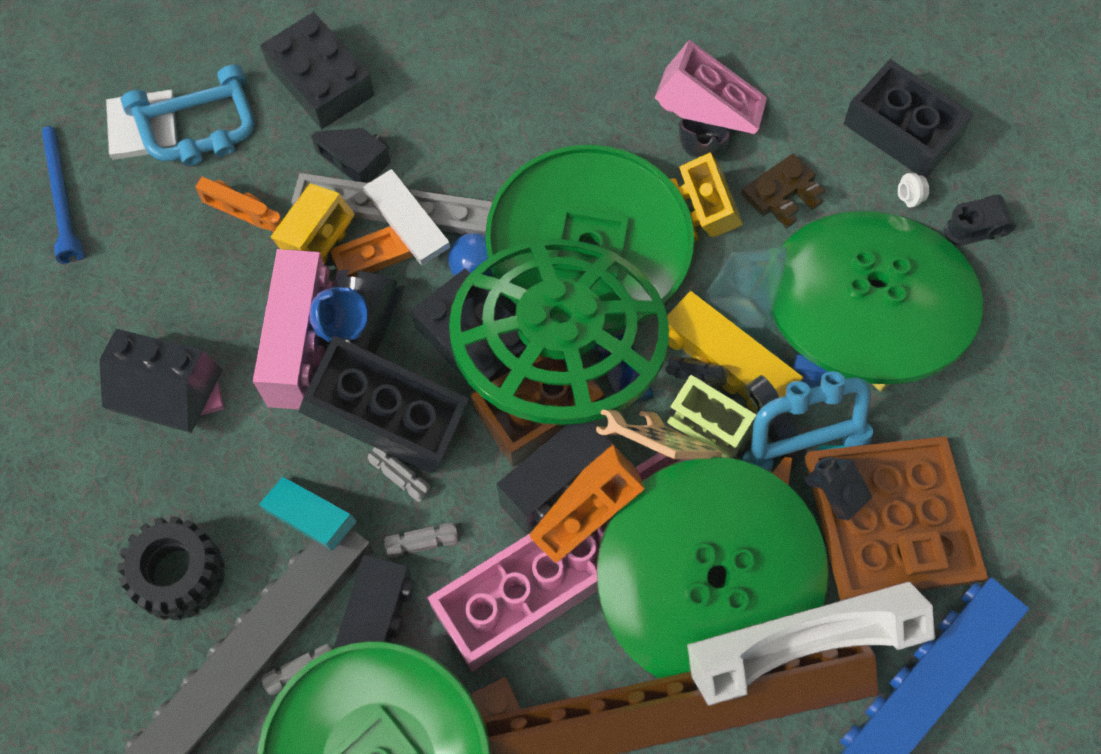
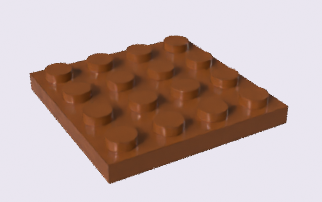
(912, 493)

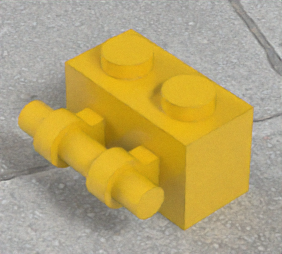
(710, 196)
(314, 222)

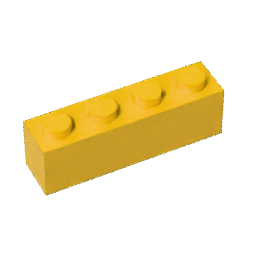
(716, 340)

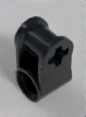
(979, 221)

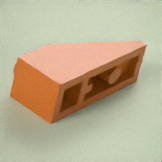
(588, 503)

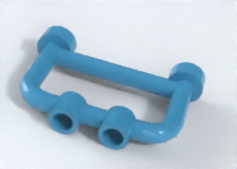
(189, 150)
(797, 399)

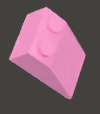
(708, 92)

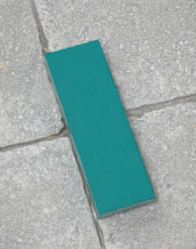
(307, 513)

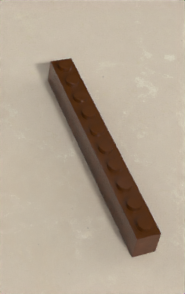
(676, 709)

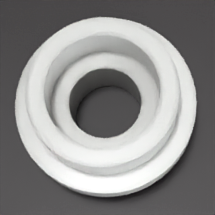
(913, 189)

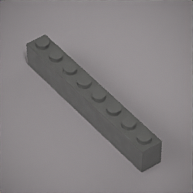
(251, 649)

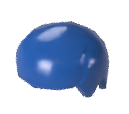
(468, 253)
(338, 313)

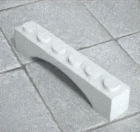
(732, 661)

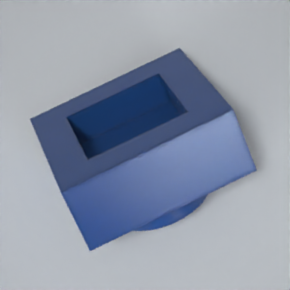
(809, 371)

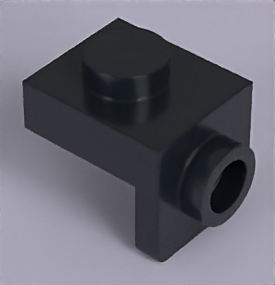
(841, 485)

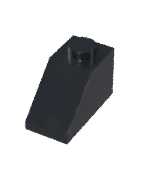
(353, 152)

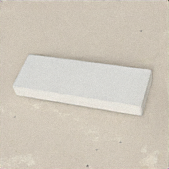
(406, 217)

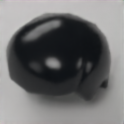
(702, 138)

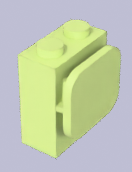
(712, 418)

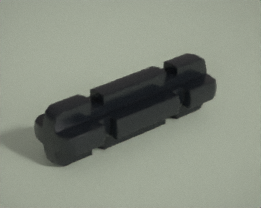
(703, 371)

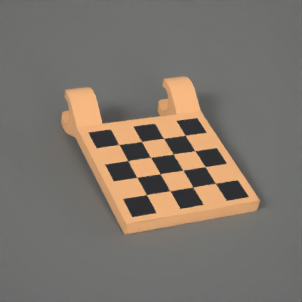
(658, 436)

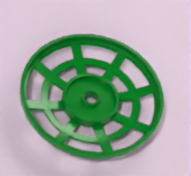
(559, 340)

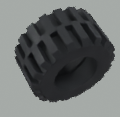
(150, 548)

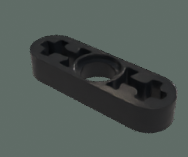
(760, 393)

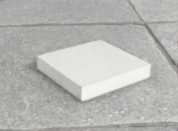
(124, 134)

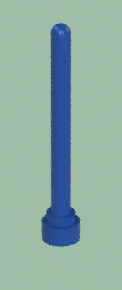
(67, 243)

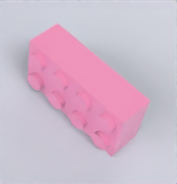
(288, 343)

